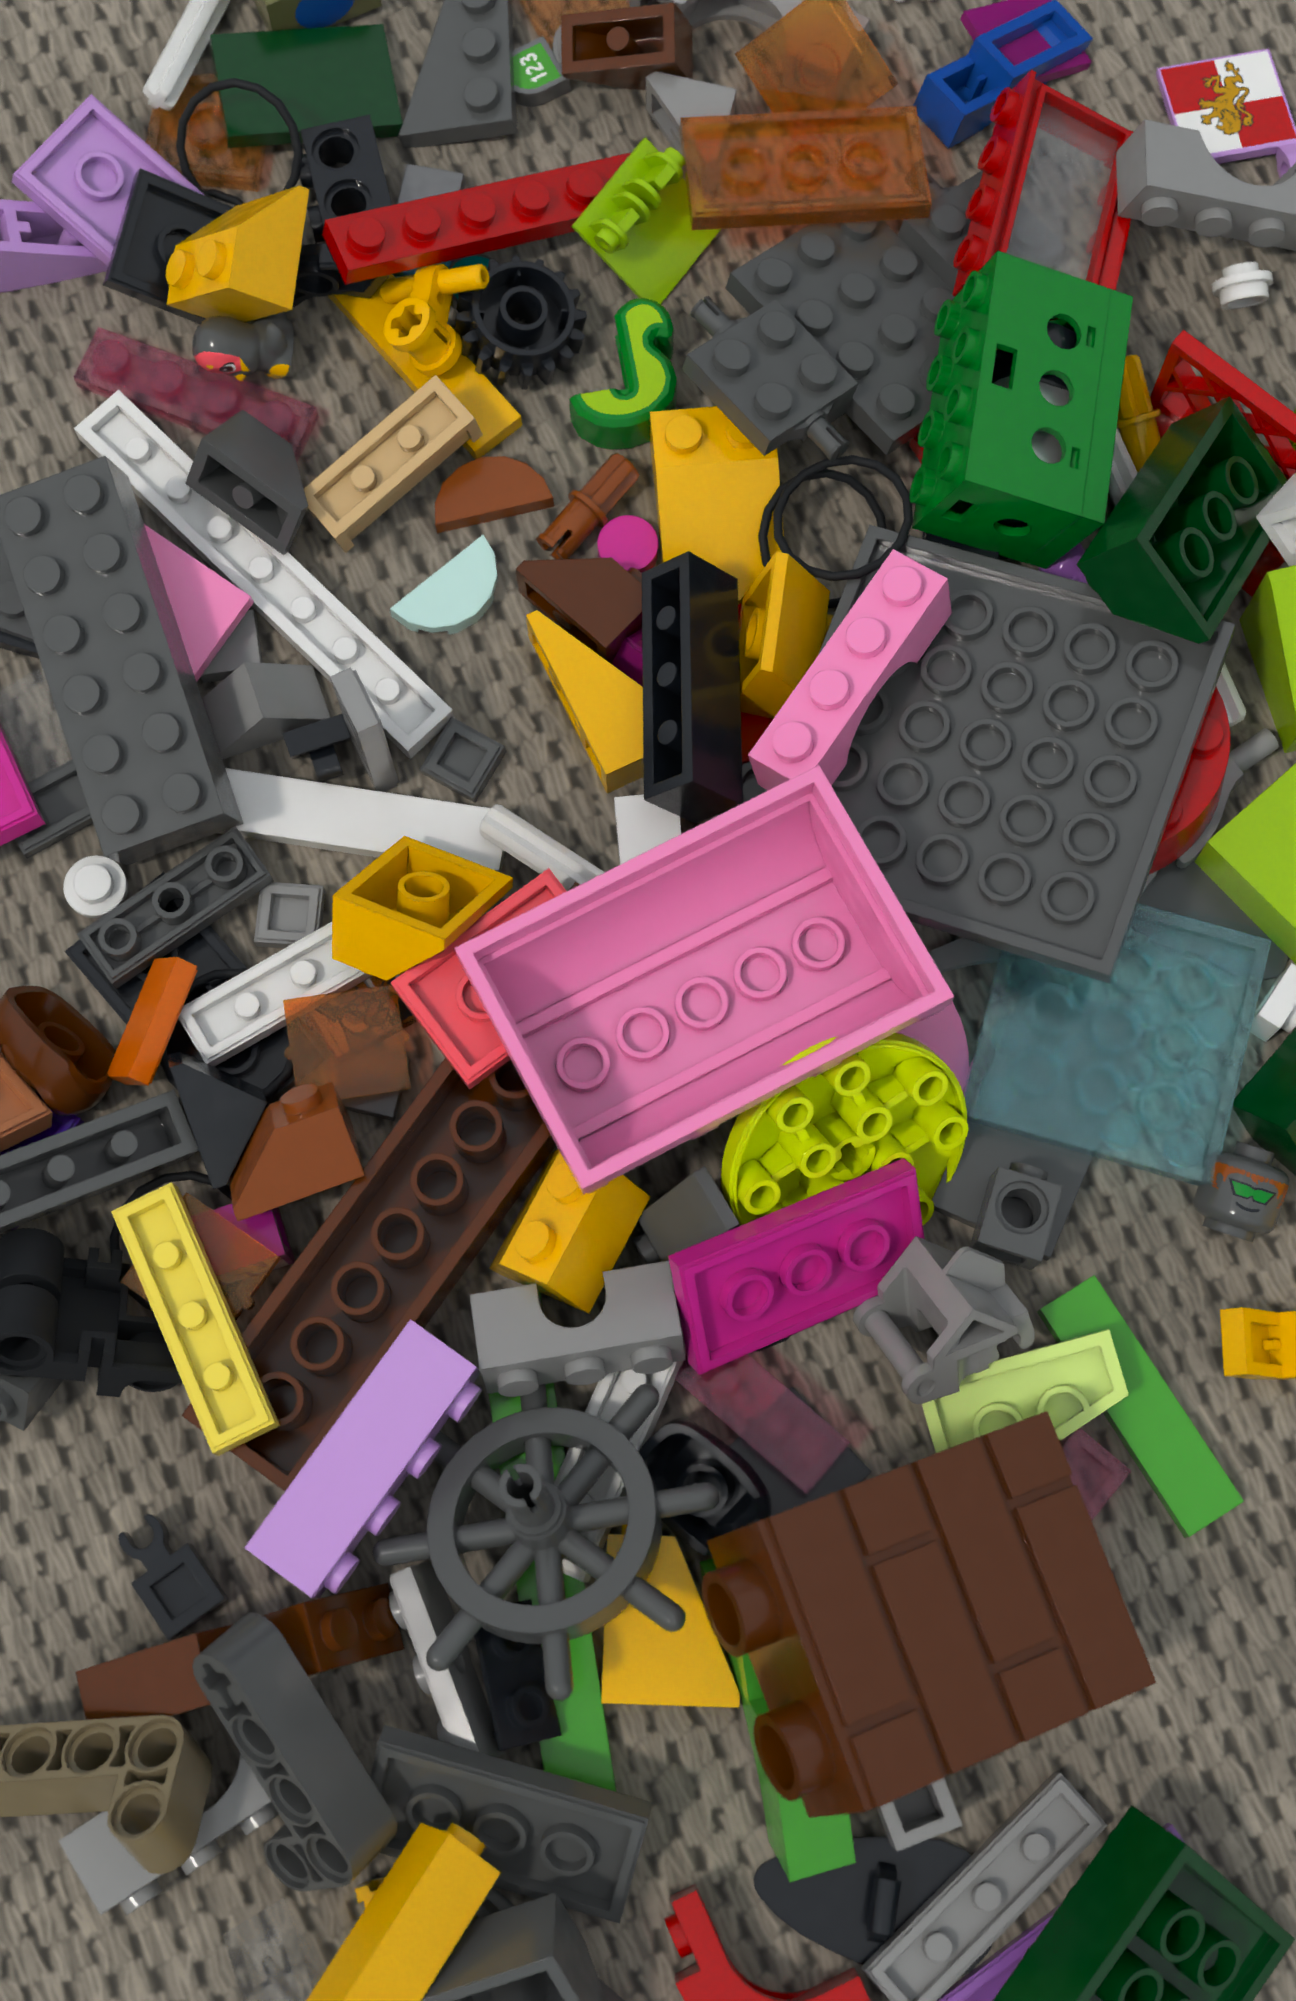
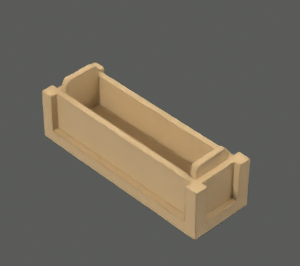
(390, 461)

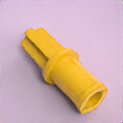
(1136, 414)

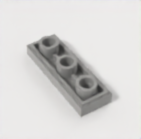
(424, 1610)

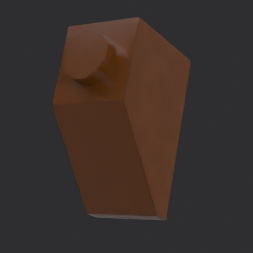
(626, 45)
(586, 598)

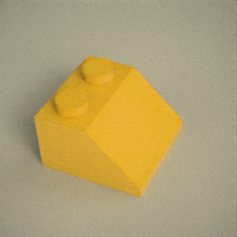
(242, 260)
(779, 633)
(410, 907)
(569, 1237)

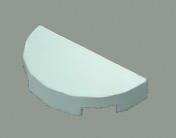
(452, 595)

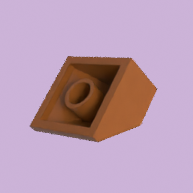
(295, 1151)

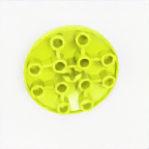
(845, 1123)

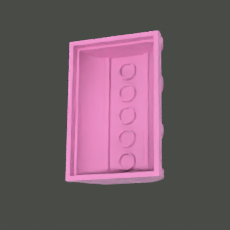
(699, 972)

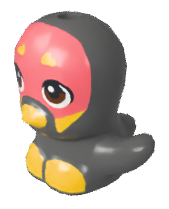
(241, 348)

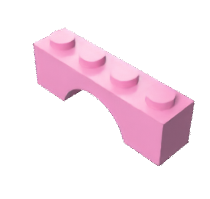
(880, 633)

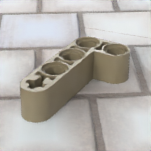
(133, 1767)

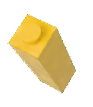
(411, 1920)

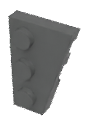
(465, 77)

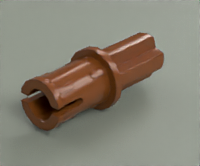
(589, 506)

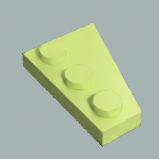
(1067, 1379)

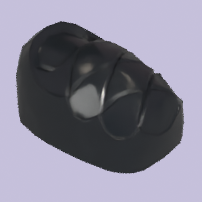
(688, 1455)

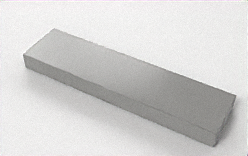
(985, 1894)

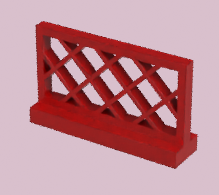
(1186, 394)

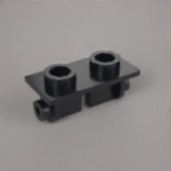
(516, 1690)

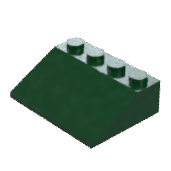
(1150, 1928)

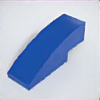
(960, 96)

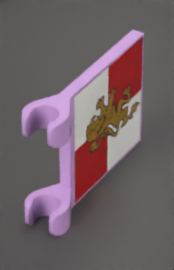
(1233, 105)

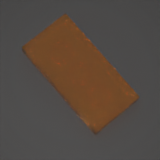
(804, 168)

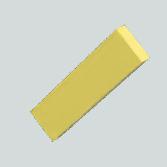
(195, 1319)

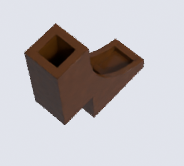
(320, 1633)

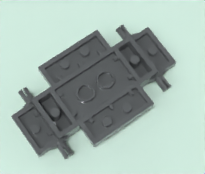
(835, 329)

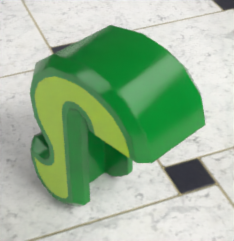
(644, 348)

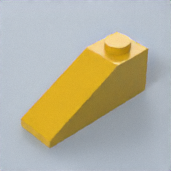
(598, 700)

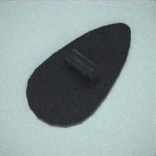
(863, 1902)

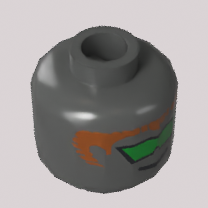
(1244, 1193)

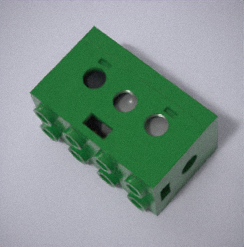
(1022, 411)

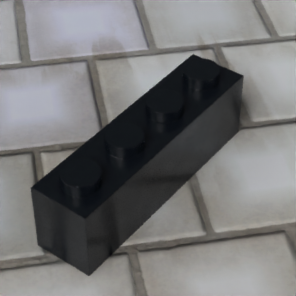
(691, 688)

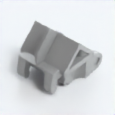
(961, 1299)

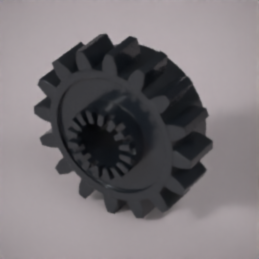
(515, 349)

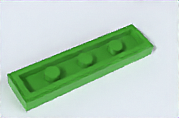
(1150, 1417)

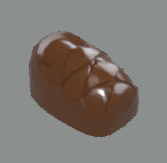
(54, 1049)

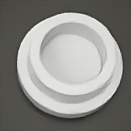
(1242, 285)
(95, 886)

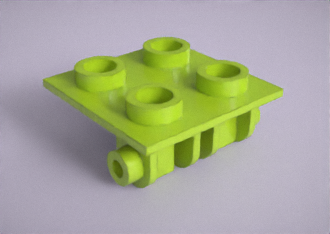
(644, 223)

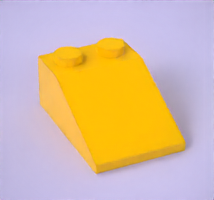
(711, 491)

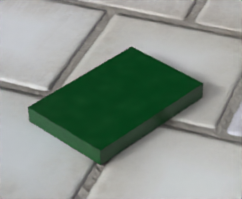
(314, 72)

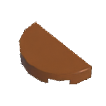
(489, 492)

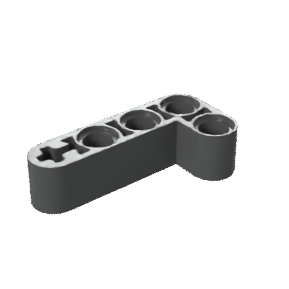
(298, 1756)

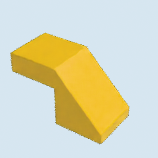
(1258, 1344)

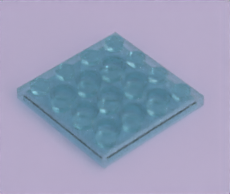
(1127, 1065)

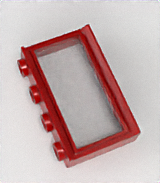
(1047, 188)

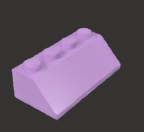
(364, 1461)

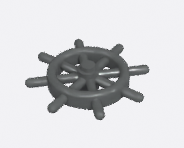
(547, 1527)

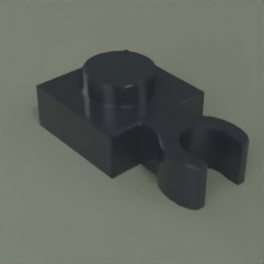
(177, 1584)

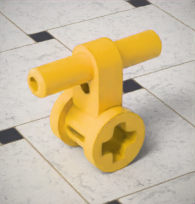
(422, 314)

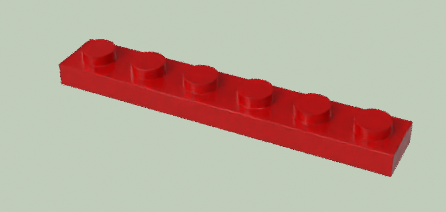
(464, 221)

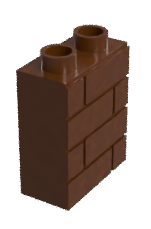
(923, 1620)

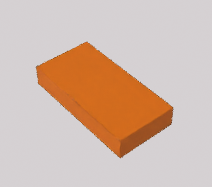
(152, 1021)

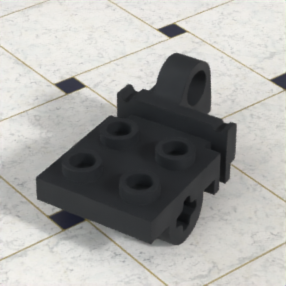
(74, 1316)

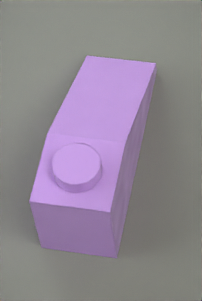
(39, 249)

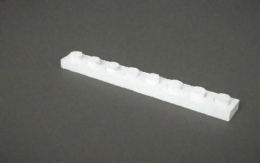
(277, 582)

